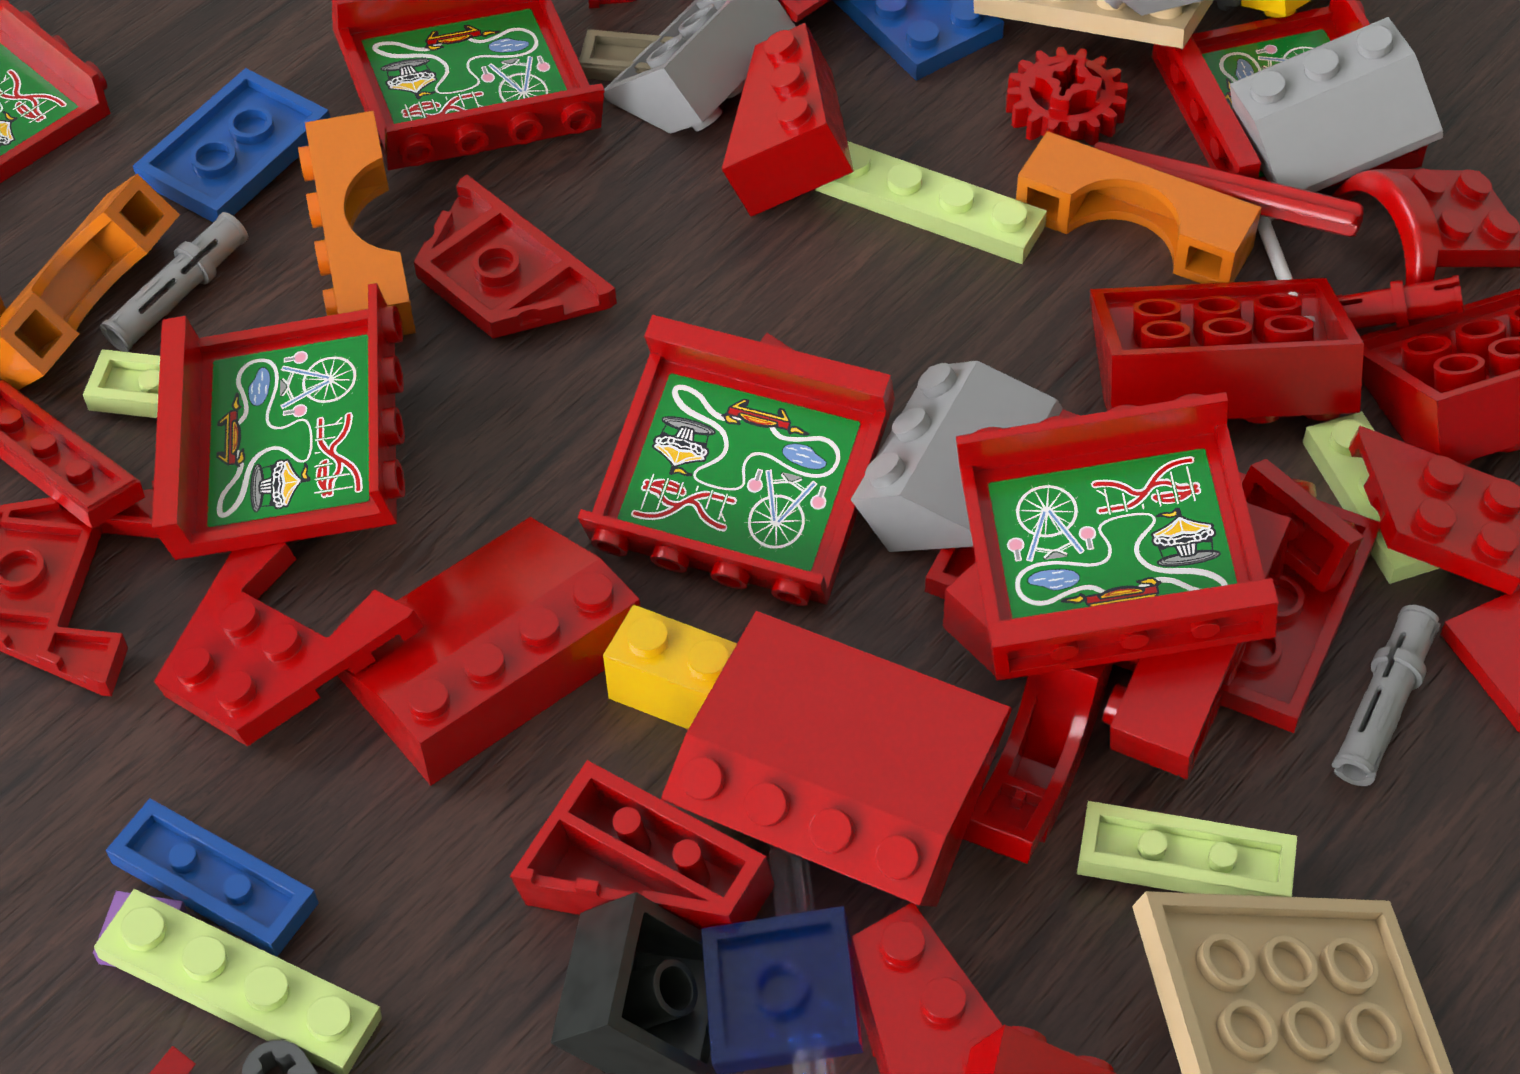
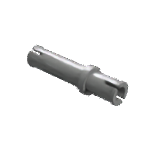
(219, 238)
(1396, 672)

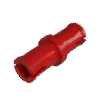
(1403, 302)

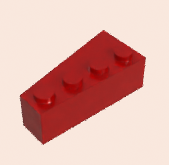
(1177, 695)

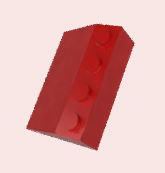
(1232, 341)
(1451, 379)
(496, 646)
(839, 758)

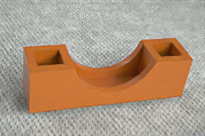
(348, 175)
(1081, 184)
(54, 303)

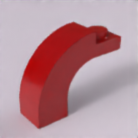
(1038, 761)

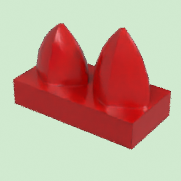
(1318, 539)

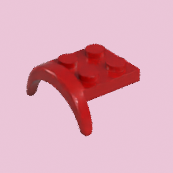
(1442, 218)

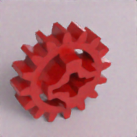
(1066, 96)

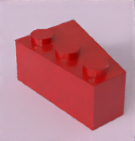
(786, 124)
(622, 841)
(916, 998)

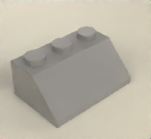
(699, 64)
(1337, 108)
(914, 483)

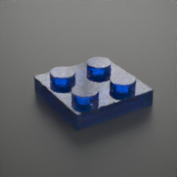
(781, 991)

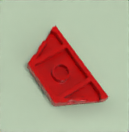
(505, 268)
(1443, 510)

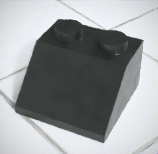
(635, 992)

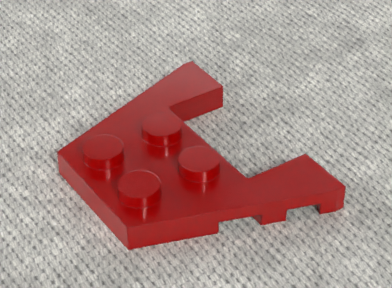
(41, 577)
(255, 666)

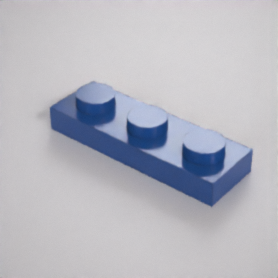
(213, 877)

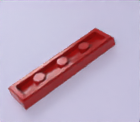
(62, 461)

